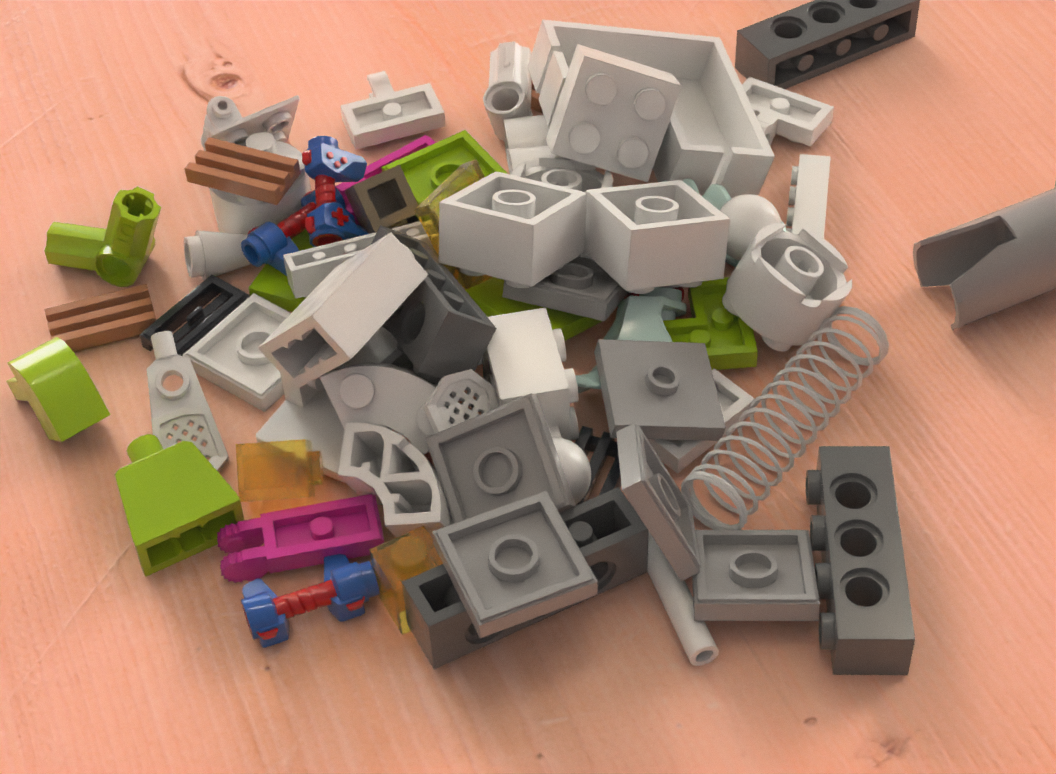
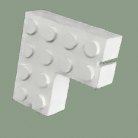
(712, 126)

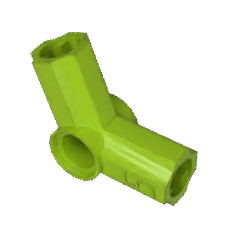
(112, 252)

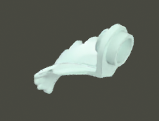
(640, 320)

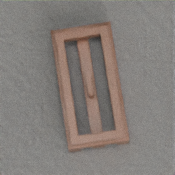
(244, 165)
(102, 318)

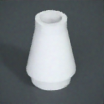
(213, 253)

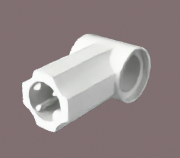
(508, 85)

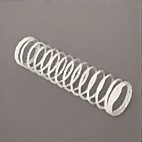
(724, 483)

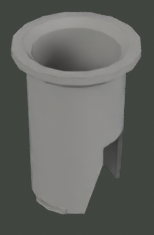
(993, 258)

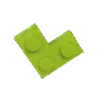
(726, 336)

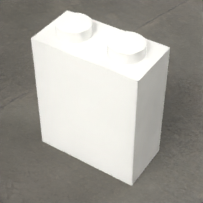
(343, 311)

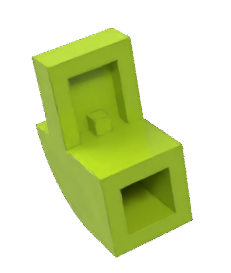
(57, 389)

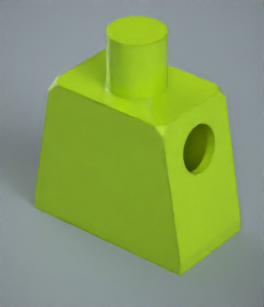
(173, 502)

